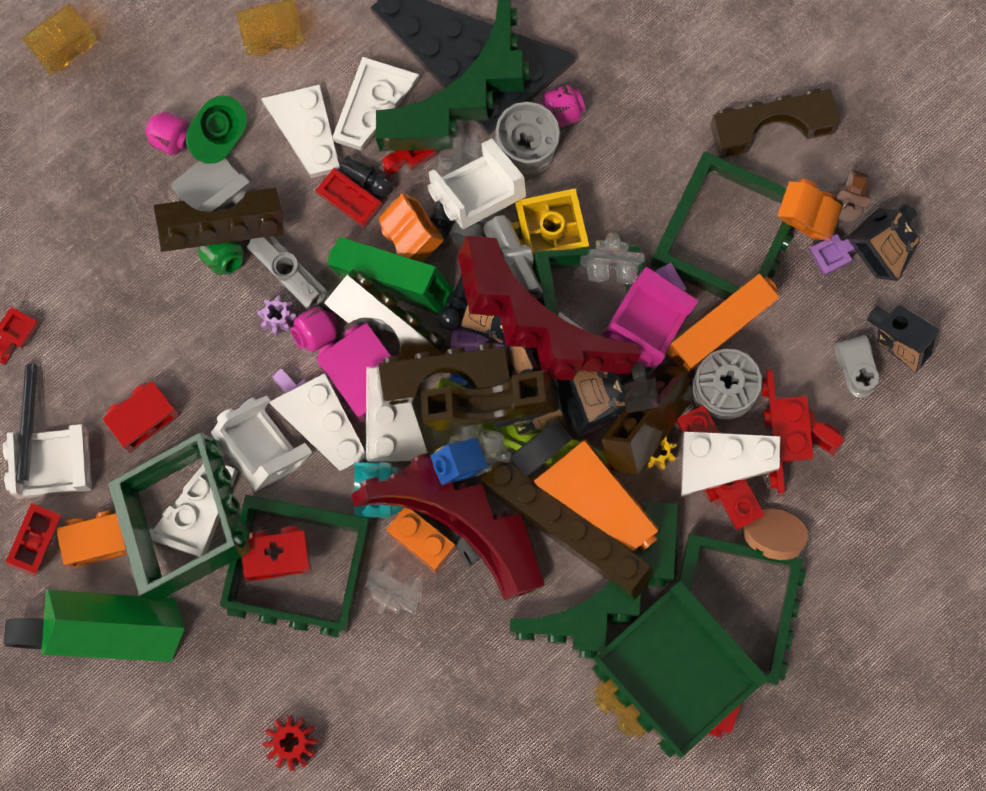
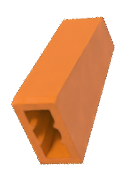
(723, 322)
(595, 493)

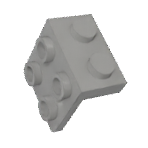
(211, 186)

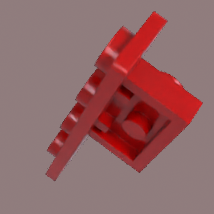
(791, 422)
(734, 496)

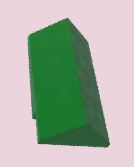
(110, 626)

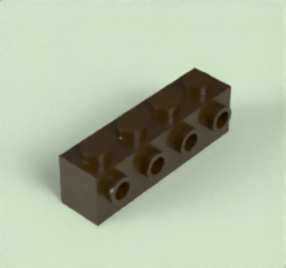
(639, 433)

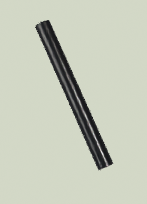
(26, 426)

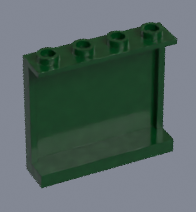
(678, 671)

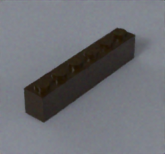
(568, 529)

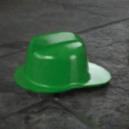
(216, 129)

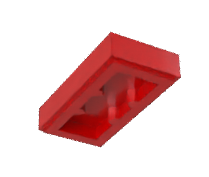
(348, 197)

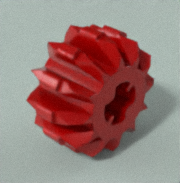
(298, 750)

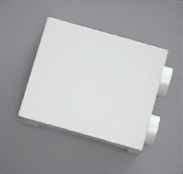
(478, 187)
(257, 444)
(57, 463)

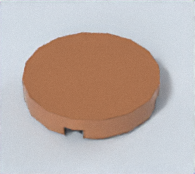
(777, 535)

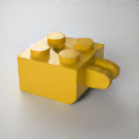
(555, 210)

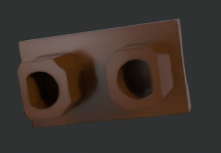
(853, 195)

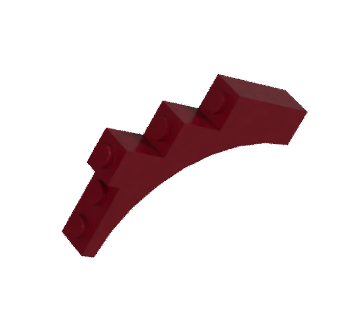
(526, 323)
(464, 509)

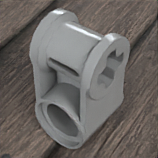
(857, 360)

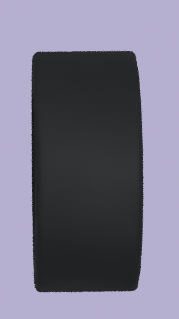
(541, 448)
(24, 633)

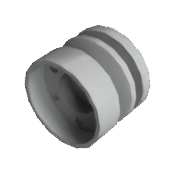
(534, 127)
(708, 386)

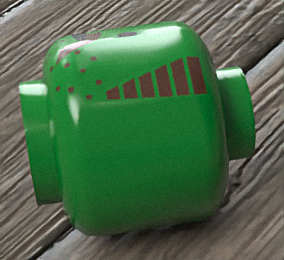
(222, 257)

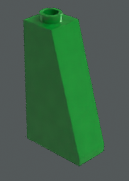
(399, 276)

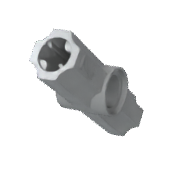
(517, 256)
(298, 281)

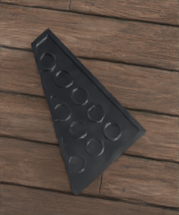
(451, 42)

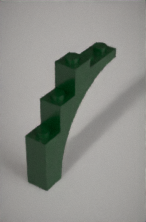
(433, 121)
(588, 621)

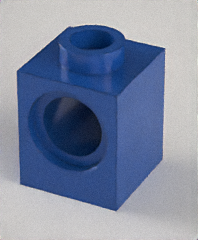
(459, 461)

